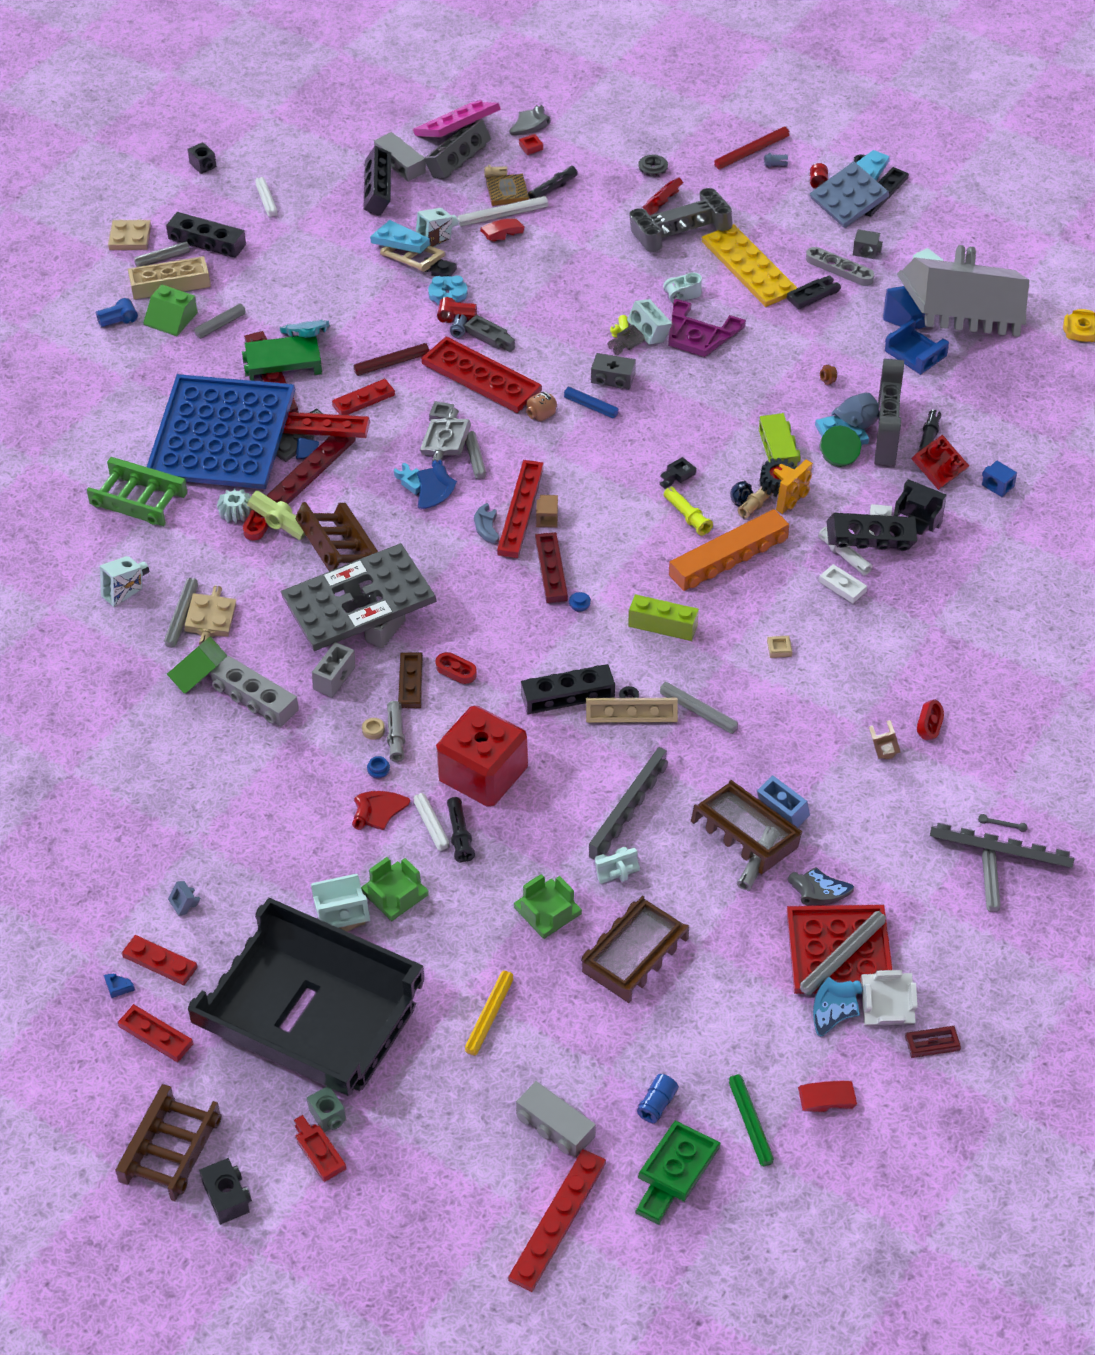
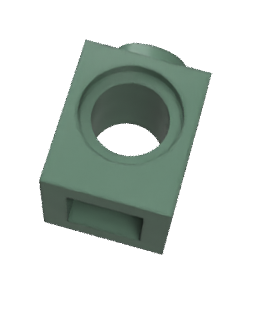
(326, 1100)

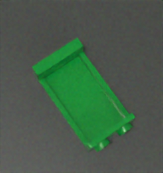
(281, 355)

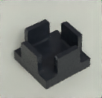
(923, 504)

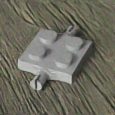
(445, 436)

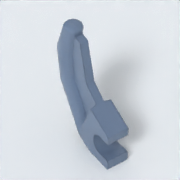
(483, 523)

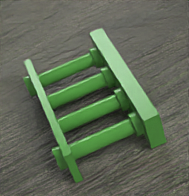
(137, 475)

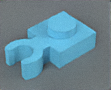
(408, 478)

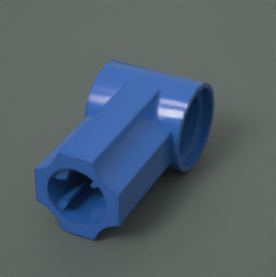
(122, 311)

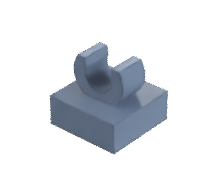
(182, 898)

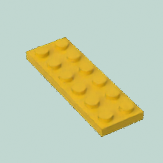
(749, 265)

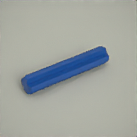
(591, 402)

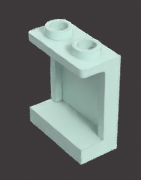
(340, 901)

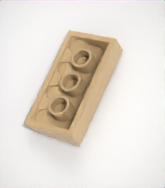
(180, 275)

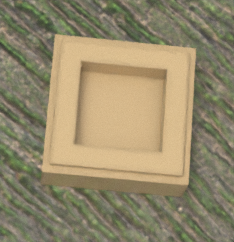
(779, 646)

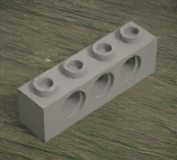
(254, 691)

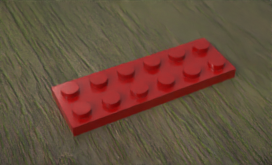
(481, 374)

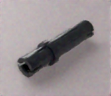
(559, 179)
(930, 428)

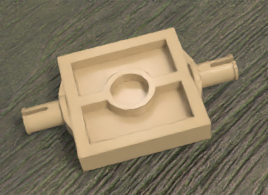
(210, 614)

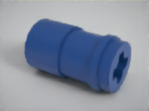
(657, 1098)

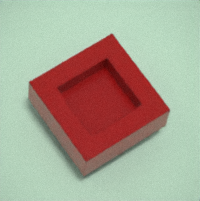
(531, 144)

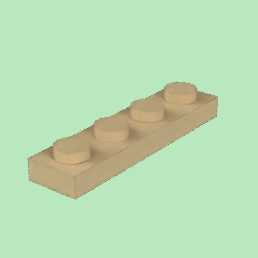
(631, 710)

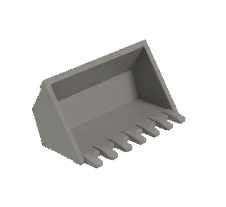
(967, 291)

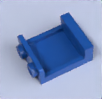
(915, 348)

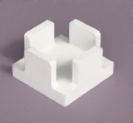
(888, 998)

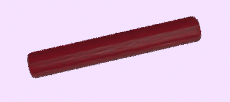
(391, 359)

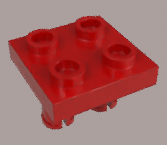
(940, 462)

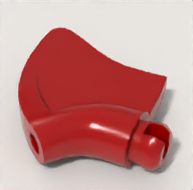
(377, 808)

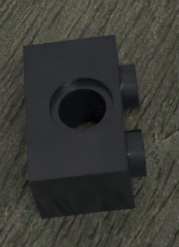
(225, 1204)

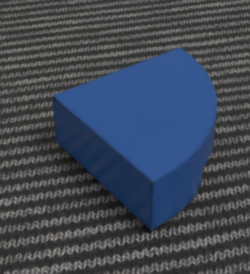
(305, 447)
(118, 985)

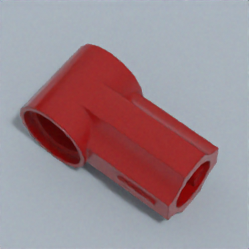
(449, 308)

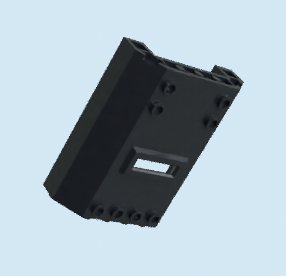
(349, 1022)

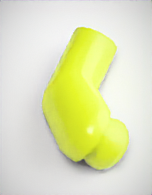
(623, 324)

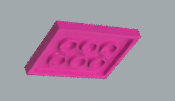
(456, 119)

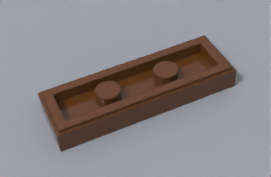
(410, 679)

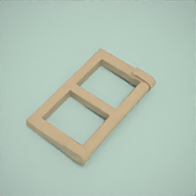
(406, 259)

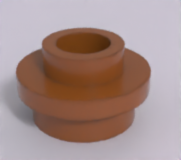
(828, 374)

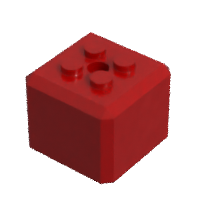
(486, 767)

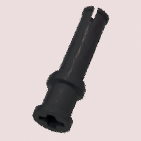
(464, 845)

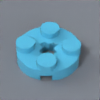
(439, 285)

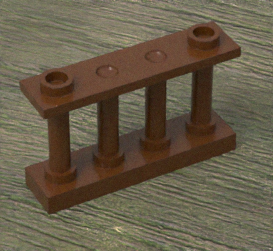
(346, 525)
(154, 1124)

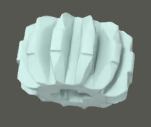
(234, 505)

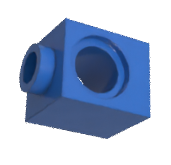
(999, 478)

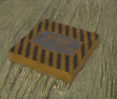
(507, 189)

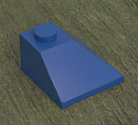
(901, 308)

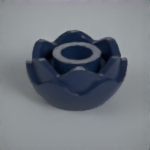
(740, 492)

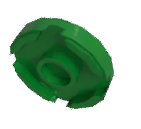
(840, 446)

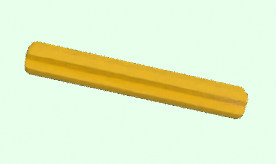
(489, 1013)

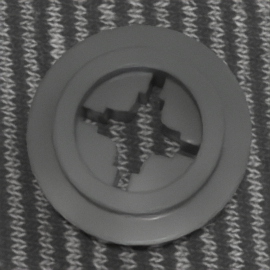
(647, 161)

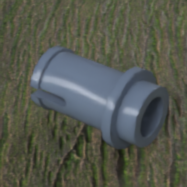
(774, 160)
(457, 329)

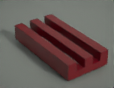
(933, 1045)

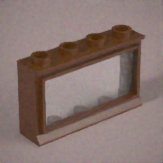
(749, 823)
(633, 948)

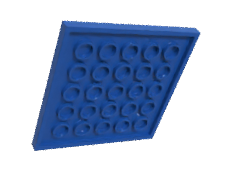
(222, 430)

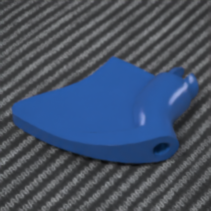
(434, 485)

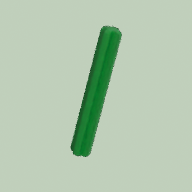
(751, 1120)

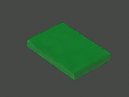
(679, 1160)

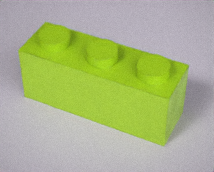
(777, 438)
(663, 617)

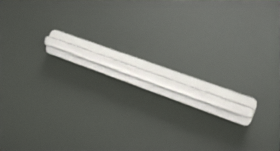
(502, 211)

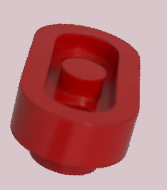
(255, 526)
(457, 668)
(930, 720)

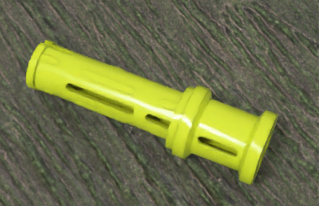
(692, 515)

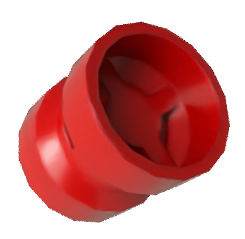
(818, 174)

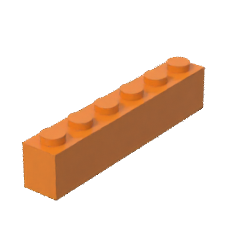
(728, 550)

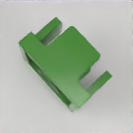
(394, 887)
(547, 904)

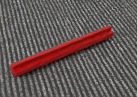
(751, 147)

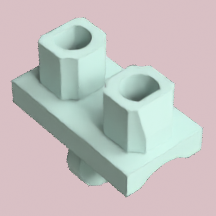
(617, 865)

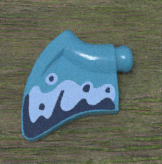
(835, 1003)

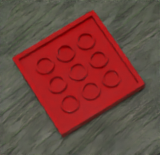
(821, 929)

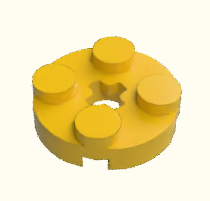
(1073, 327)

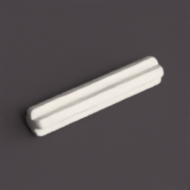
(266, 197)
(431, 822)

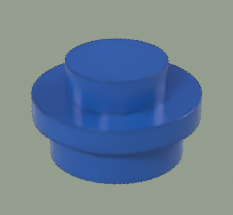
(579, 601)
(378, 767)

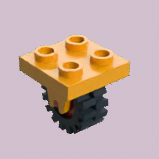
(786, 481)

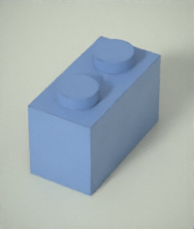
(784, 801)

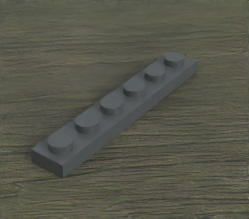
(625, 808)
(1013, 846)

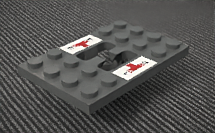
(331, 617)

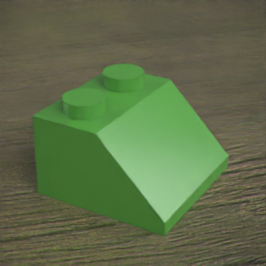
(170, 310)

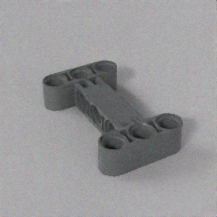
(652, 228)
(889, 418)

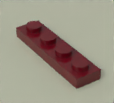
(551, 567)

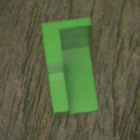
(197, 665)

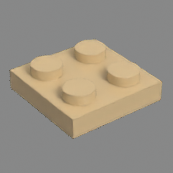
(129, 234)

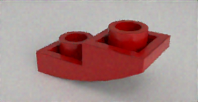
(498, 229)
(826, 1095)

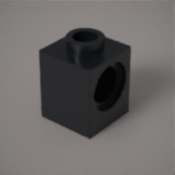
(202, 158)

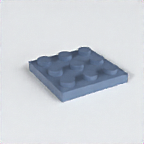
(849, 194)

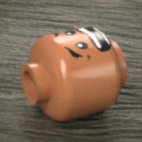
(541, 406)

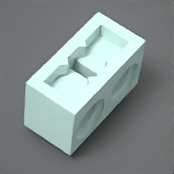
(649, 321)

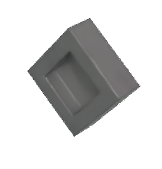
(440, 410)

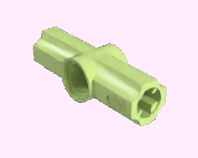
(276, 514)

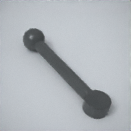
(984, 819)

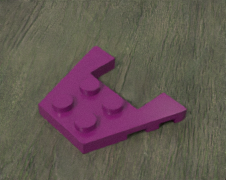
(699, 336)

